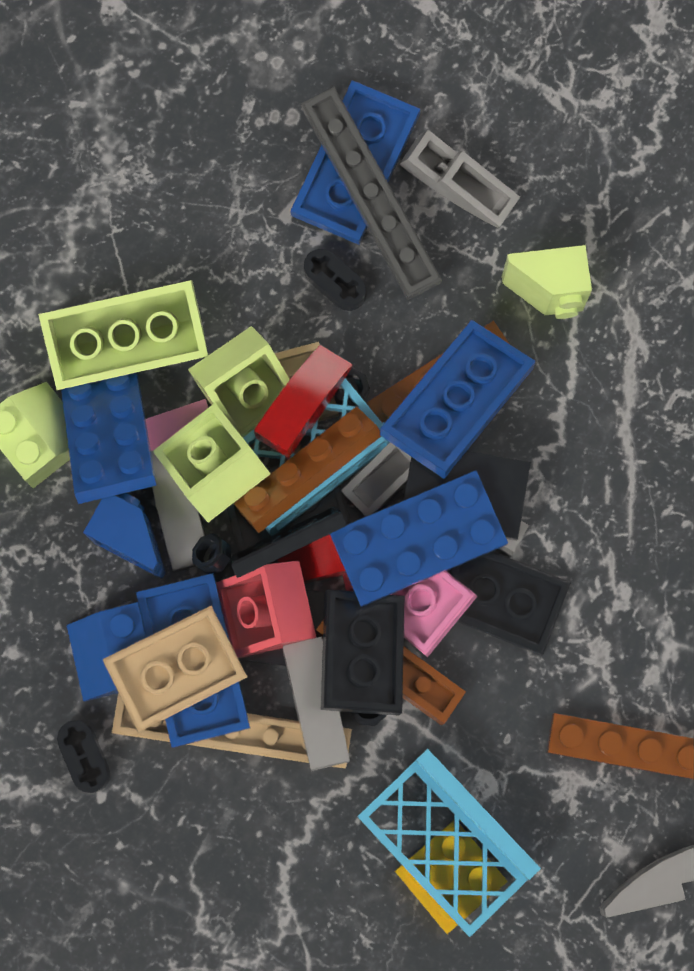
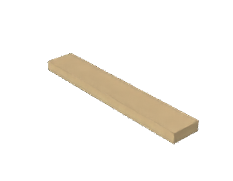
(266, 738)

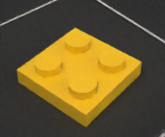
(442, 876)

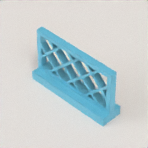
(339, 476)
(477, 821)

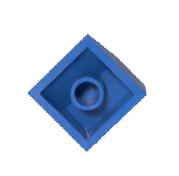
(127, 532)
(98, 638)

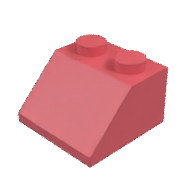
(266, 608)

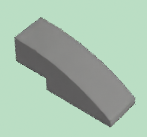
(459, 179)
(379, 480)
(178, 518)
(320, 728)
(653, 885)

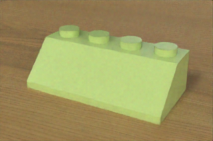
(124, 335)

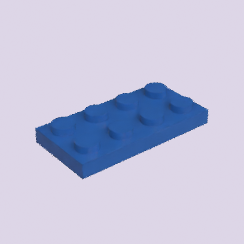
(385, 129)
(457, 398)
(107, 438)
(418, 538)
(221, 712)

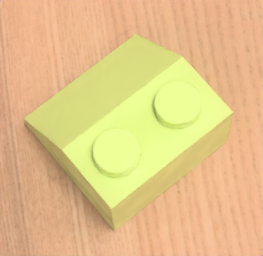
(550, 279)
(241, 379)
(34, 433)
(211, 462)

